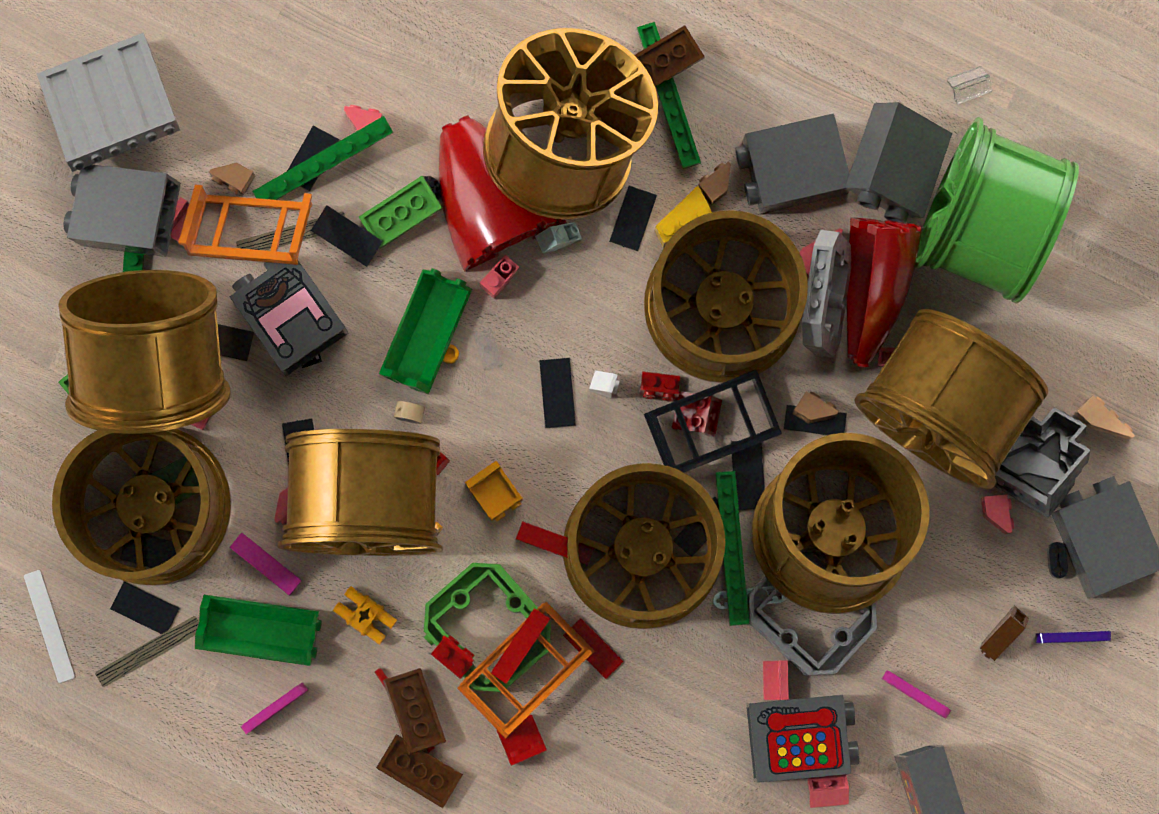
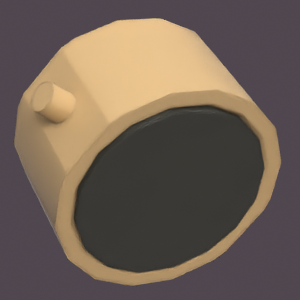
(409, 412)

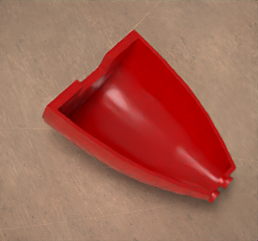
(474, 207)
(879, 282)

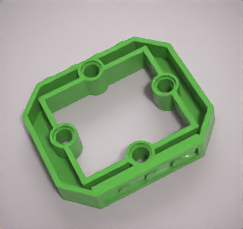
(464, 584)

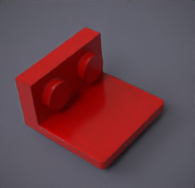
(659, 385)
(700, 415)
(453, 657)
(523, 741)

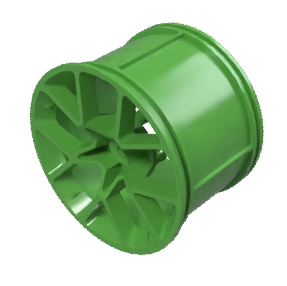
(997, 212)

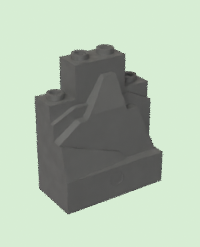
(1044, 462)

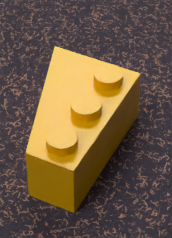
(689, 208)

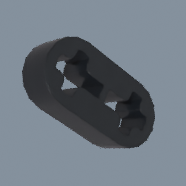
(1052, 561)

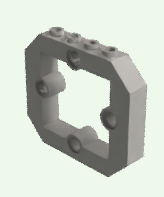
(826, 293)
(836, 655)

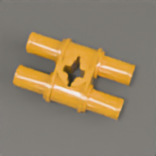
(375, 613)

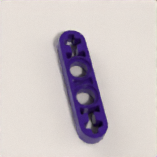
(1064, 637)

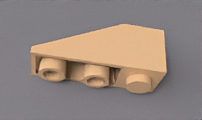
(1098, 417)

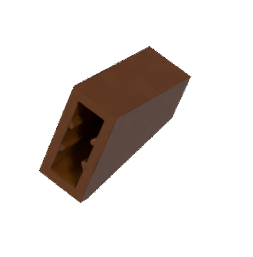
(1004, 633)

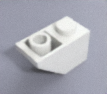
(604, 383)

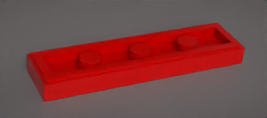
(551, 542)
(520, 646)

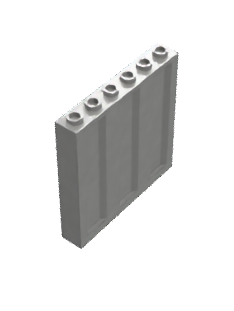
(108, 102)

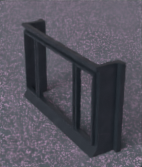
(697, 461)

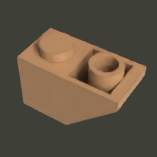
(234, 176)
(716, 184)
(813, 409)

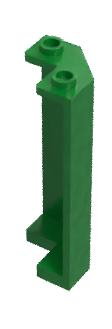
(425, 331)
(257, 630)

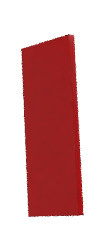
(603, 658)

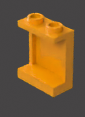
(494, 491)

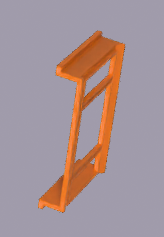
(195, 214)
(524, 712)

